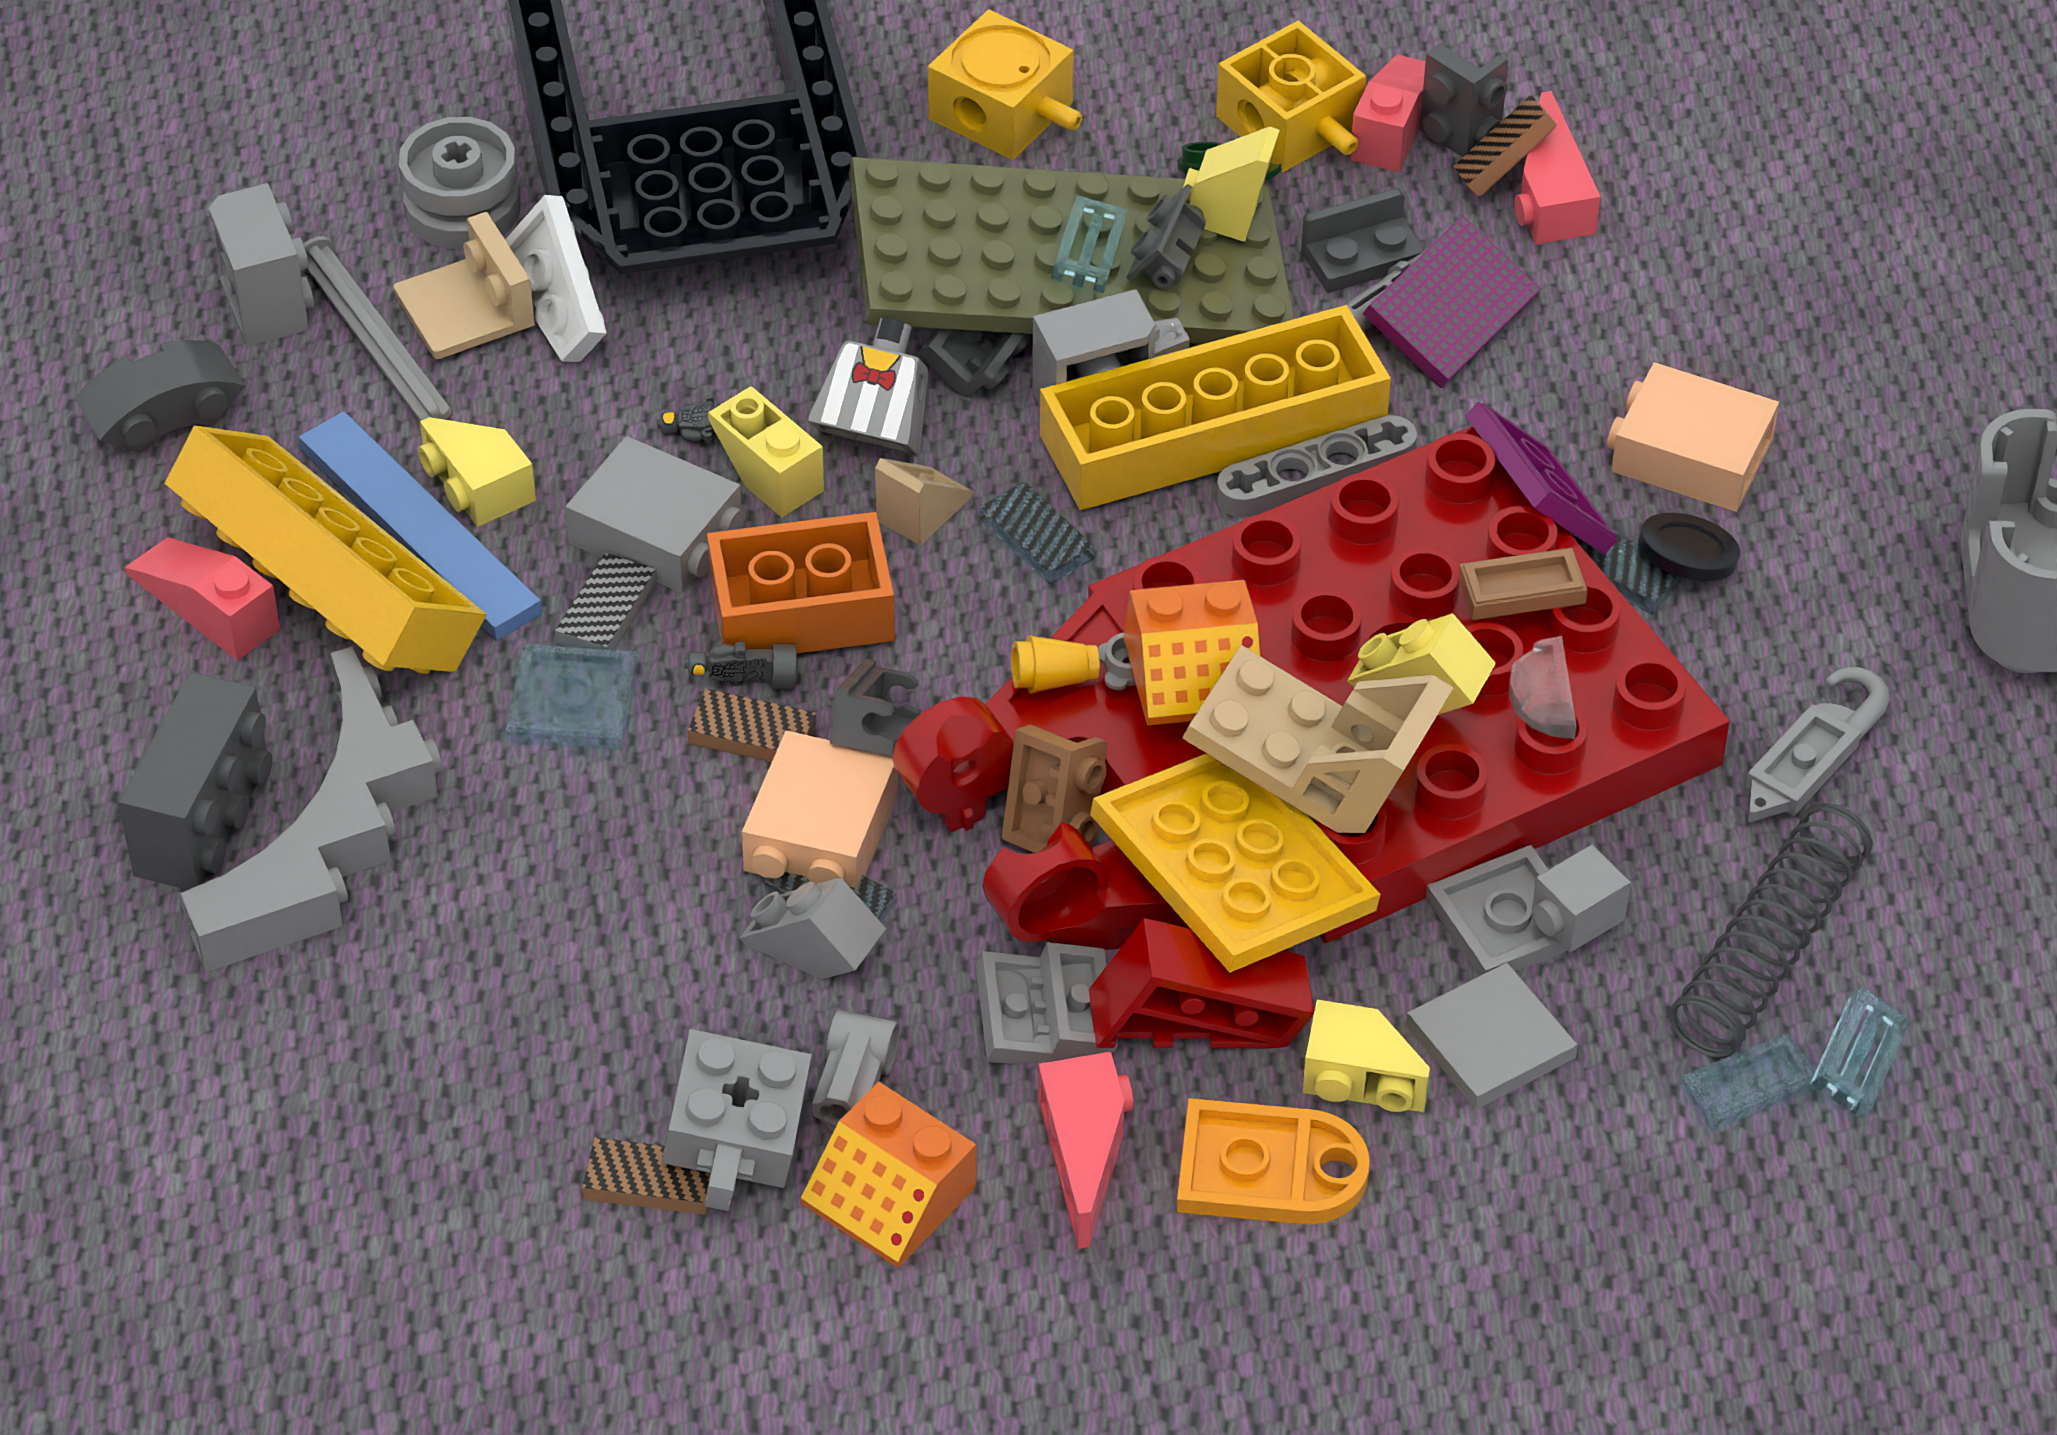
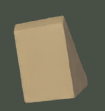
(916, 498)

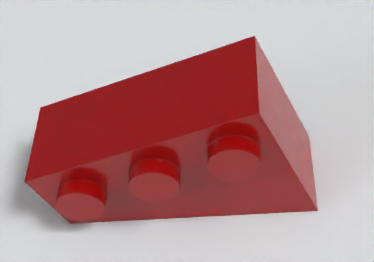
(1175, 987)

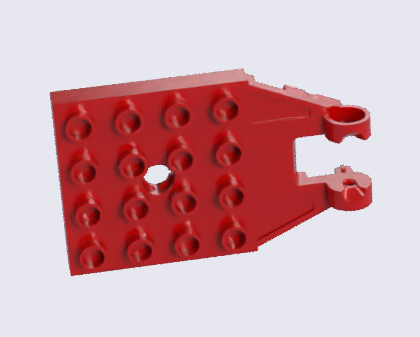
(1321, 585)

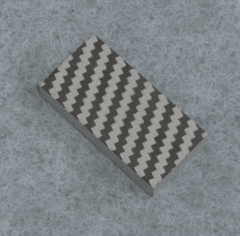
(606, 604)

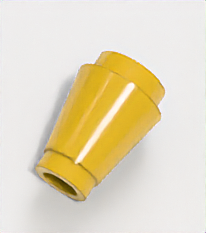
(1052, 663)

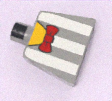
(875, 392)

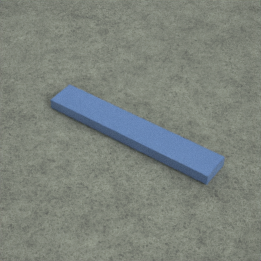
(419, 522)

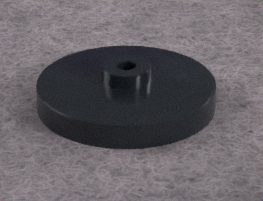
(1689, 546)

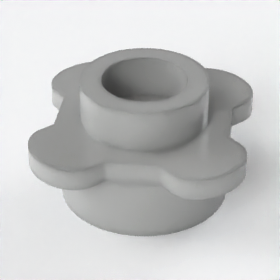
(1114, 657)

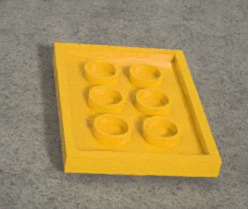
(1234, 859)

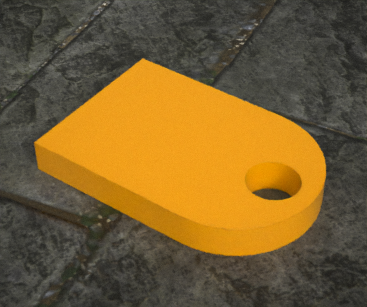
(1268, 1163)

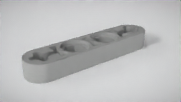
(1313, 461)

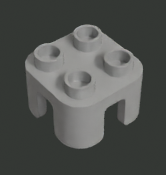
(2013, 542)

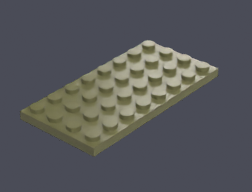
(983, 242)

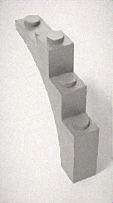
(297, 879)

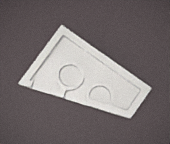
(558, 279)

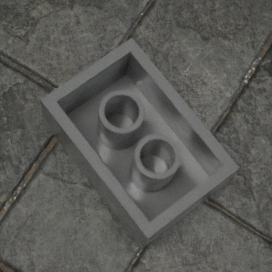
(195, 782)

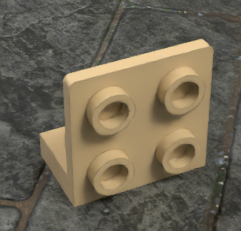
(470, 298)

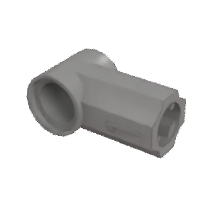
(856, 1057)

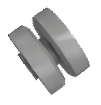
(454, 173)

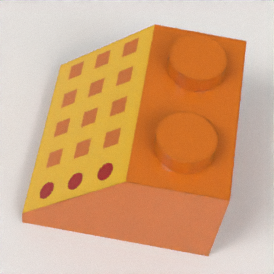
(1183, 643)
(891, 1174)

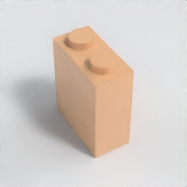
(1693, 436)
(819, 811)

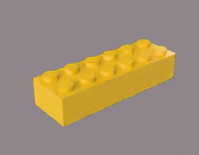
(1211, 406)
(324, 551)

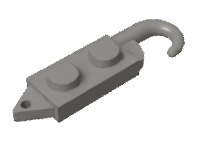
(1814, 748)

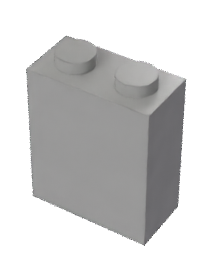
(653, 512)

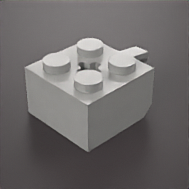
(261, 264)
(1099, 338)
(736, 1112)

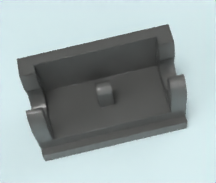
(866, 714)

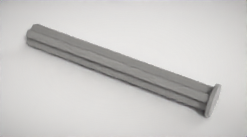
(373, 331)

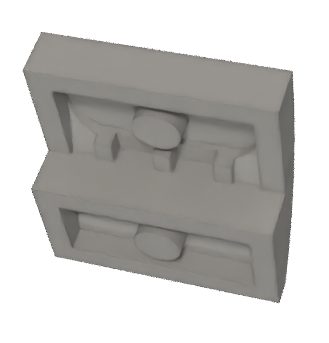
(1039, 1004)

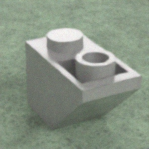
(814, 928)

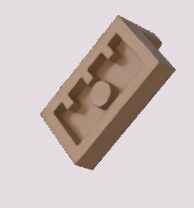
(1052, 785)

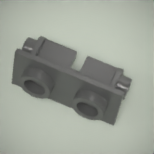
(1166, 245)

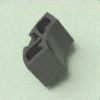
(160, 393)

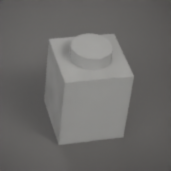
(1580, 898)

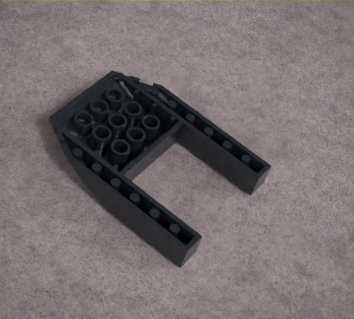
(696, 176)

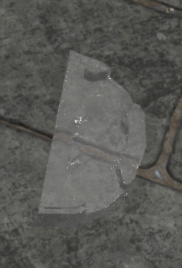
(1542, 689)

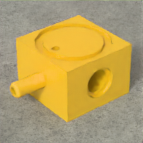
(1002, 85)
(1293, 86)

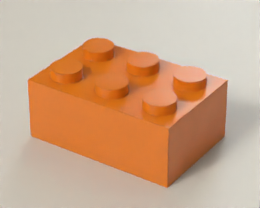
(803, 584)

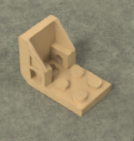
(1308, 748)

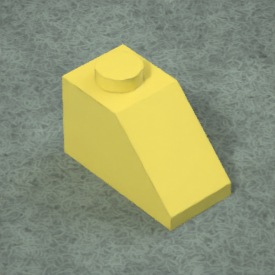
(1232, 182)

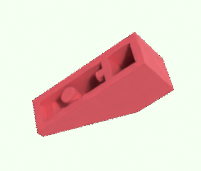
(1389, 114)
(1557, 189)
(211, 593)
(1085, 1127)

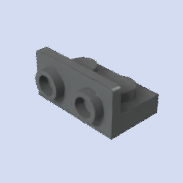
(1358, 240)

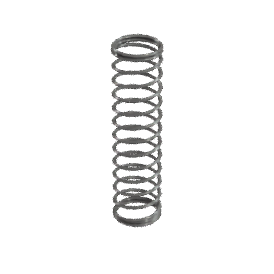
(1725, 1014)

